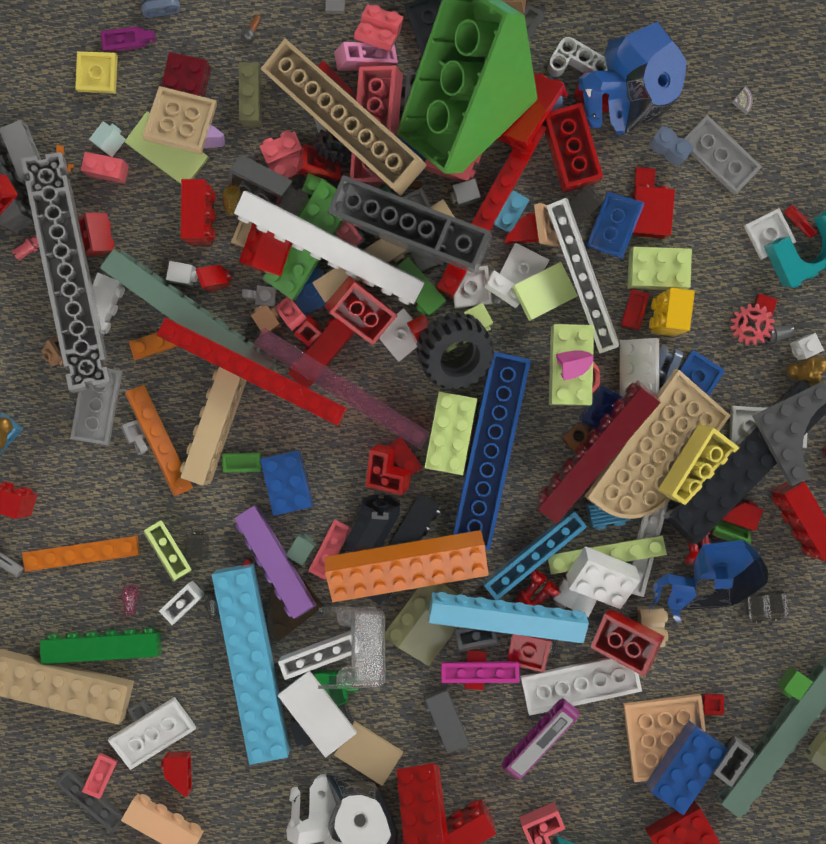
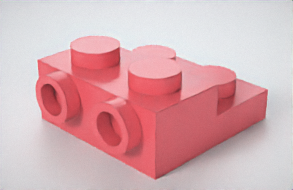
(379, 27)
(282, 154)

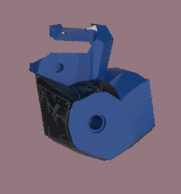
(641, 79)

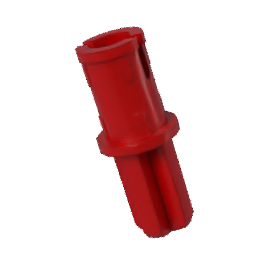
(800, 221)

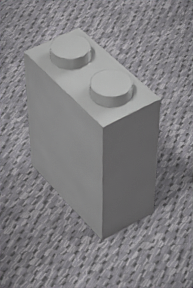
(733, 761)

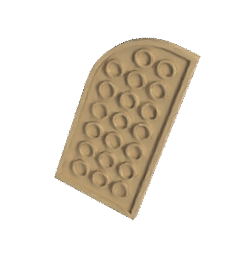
(634, 475)

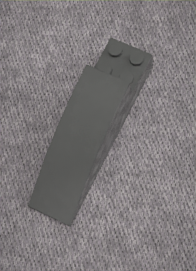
(410, 225)

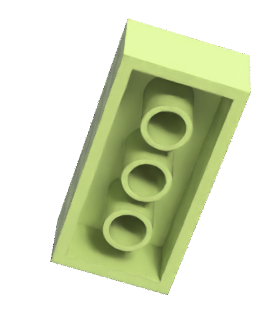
(576, 390)
(450, 433)

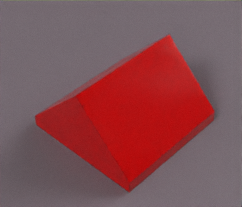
(316, 165)

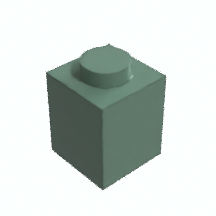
(301, 548)

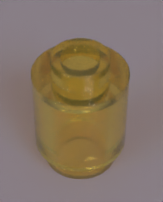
(231, 198)

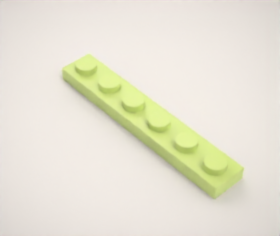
(622, 551)

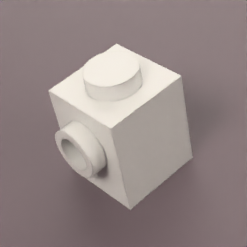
(806, 346)

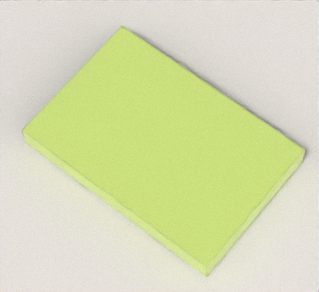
(544, 291)

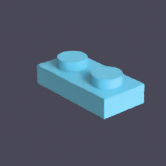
(511, 211)

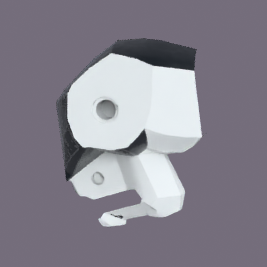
(342, 814)

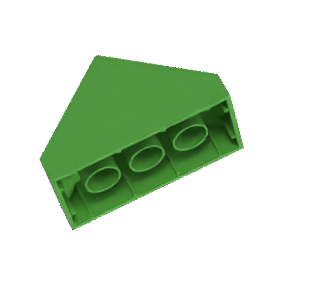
(469, 83)

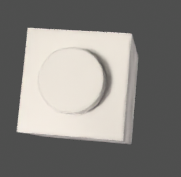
(181, 273)

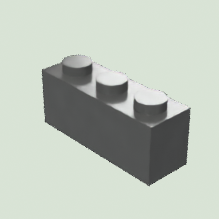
(446, 720)

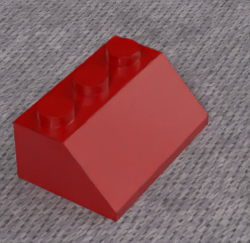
(264, 252)

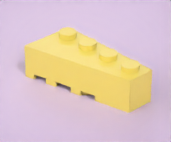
(696, 463)

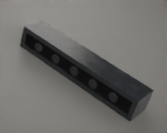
(412, 528)

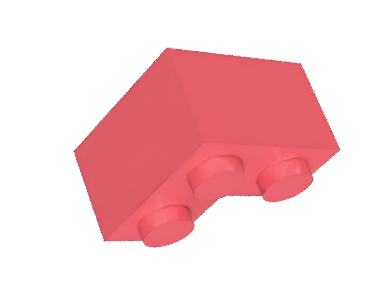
(541, 824)

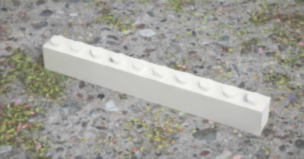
(329, 247)

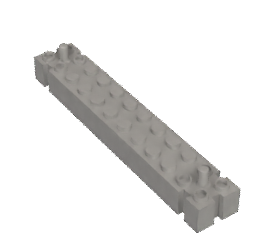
(66, 272)

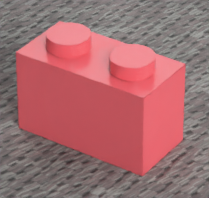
(104, 167)

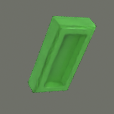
(241, 462)
(731, 532)

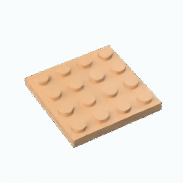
(655, 726)

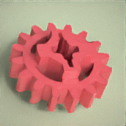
(758, 320)

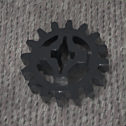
(331, 147)

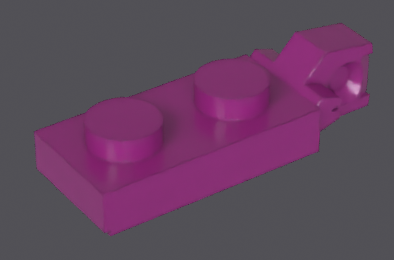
(126, 39)

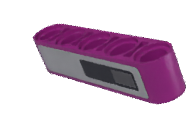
(540, 739)

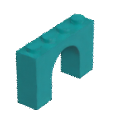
(787, 263)

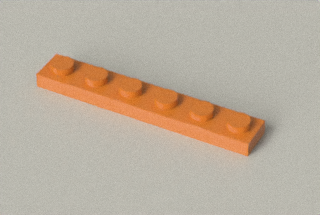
(158, 439)
(81, 553)

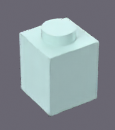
(108, 138)

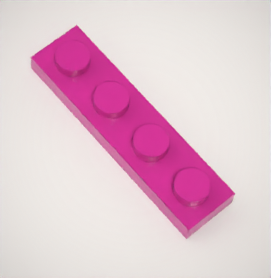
(480, 672)

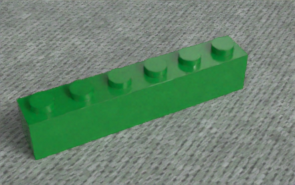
(100, 646)

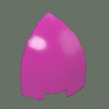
(574, 363)

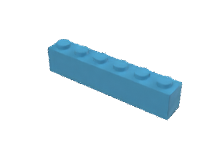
(534, 554)

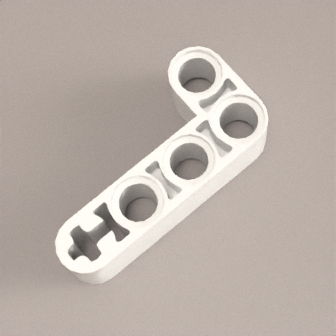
(572, 58)

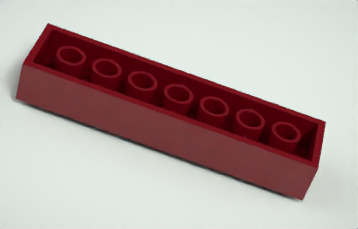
(597, 451)

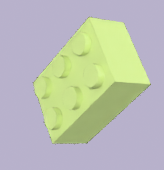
(659, 268)

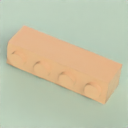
(160, 823)

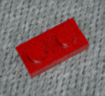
(404, 456)

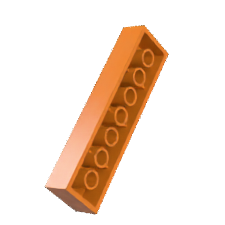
(406, 566)

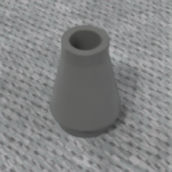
(780, 333)

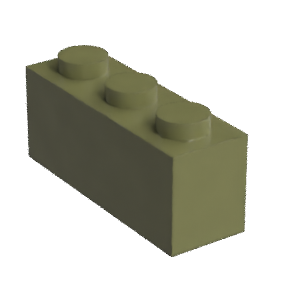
(250, 95)

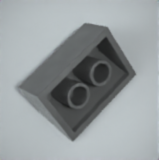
(258, 180)

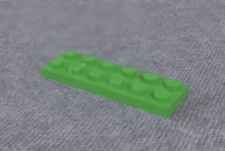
(300, 263)

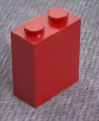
(657, 211)

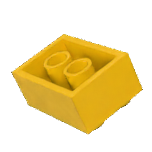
(672, 312)

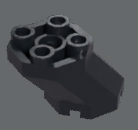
(372, 523)

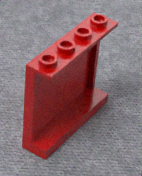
(526, 126)

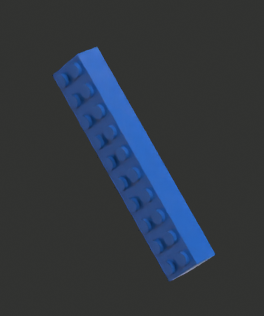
(491, 446)

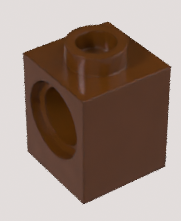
(568, 438)

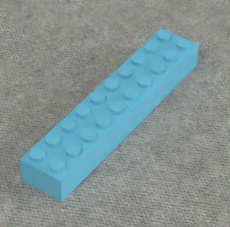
(251, 663)

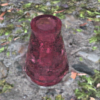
(130, 597)

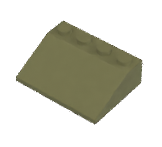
(411, 626)

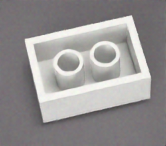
(602, 577)

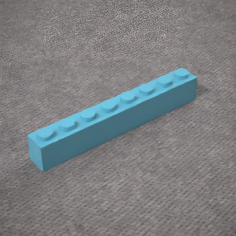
(507, 617)

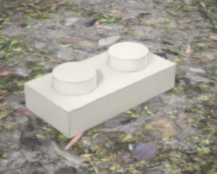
(502, 288)

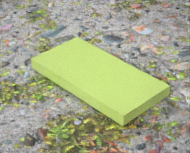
(173, 161)

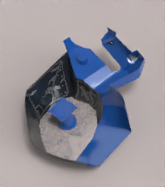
(736, 571)

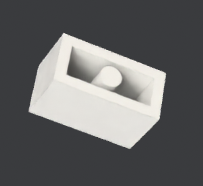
(182, 602)

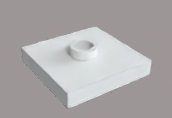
(522, 264)
(398, 336)

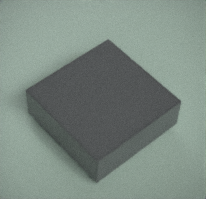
(138, 710)

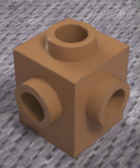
(52, 352)

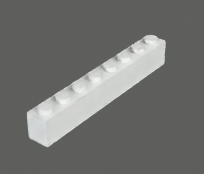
(583, 275)

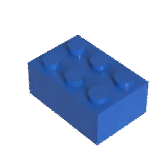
(286, 482)

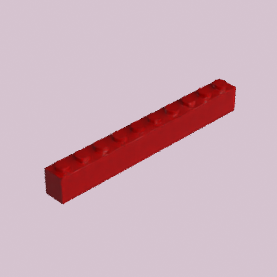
(492, 208)
(251, 371)

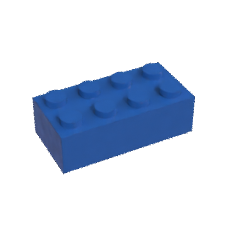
(686, 767)

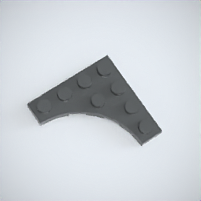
(785, 427)

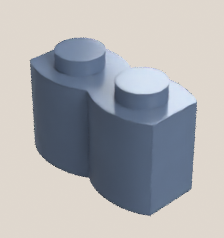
(668, 144)

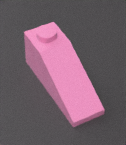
(352, 55)

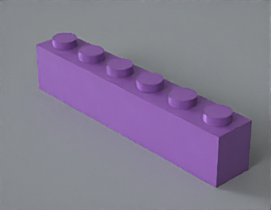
(275, 562)

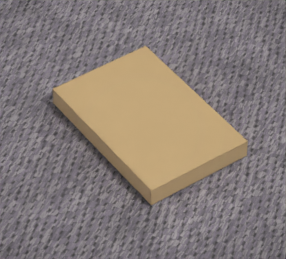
(369, 754)

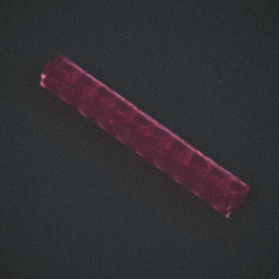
(341, 388)

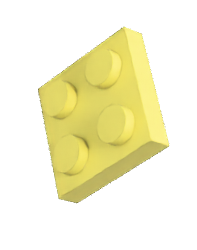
(96, 72)

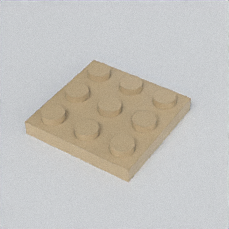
(180, 120)

